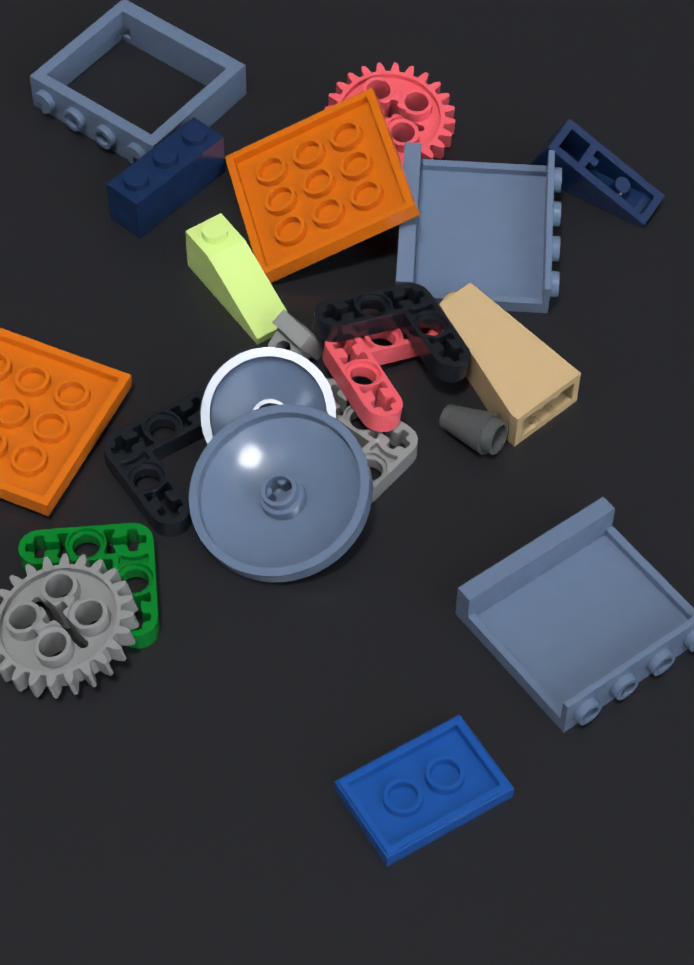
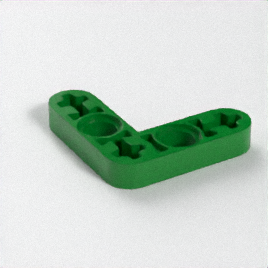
(128, 563)

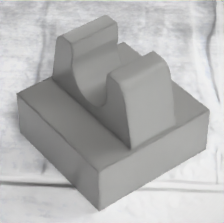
(297, 336)

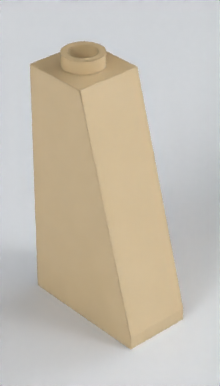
(510, 365)

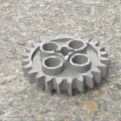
(91, 596)

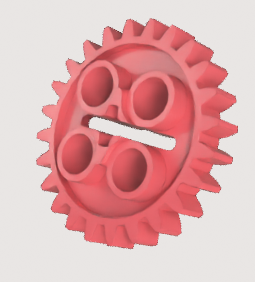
(409, 104)

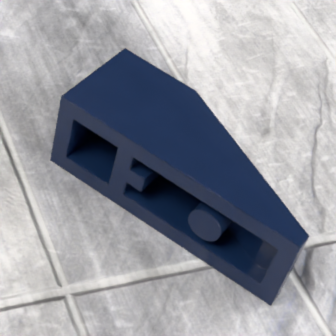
(599, 175)

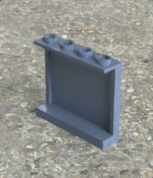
(482, 228)
(578, 616)

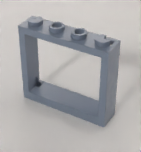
(217, 71)

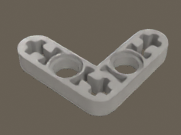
(377, 445)

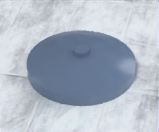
(280, 493)

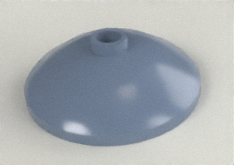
(261, 380)

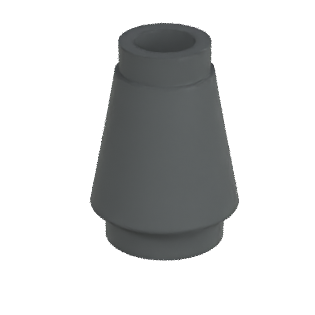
(476, 428)

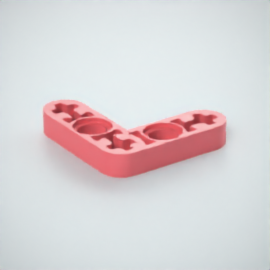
(366, 362)

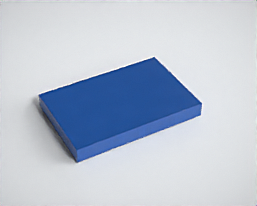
(423, 789)

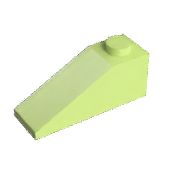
(233, 276)

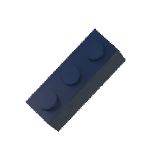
(166, 177)

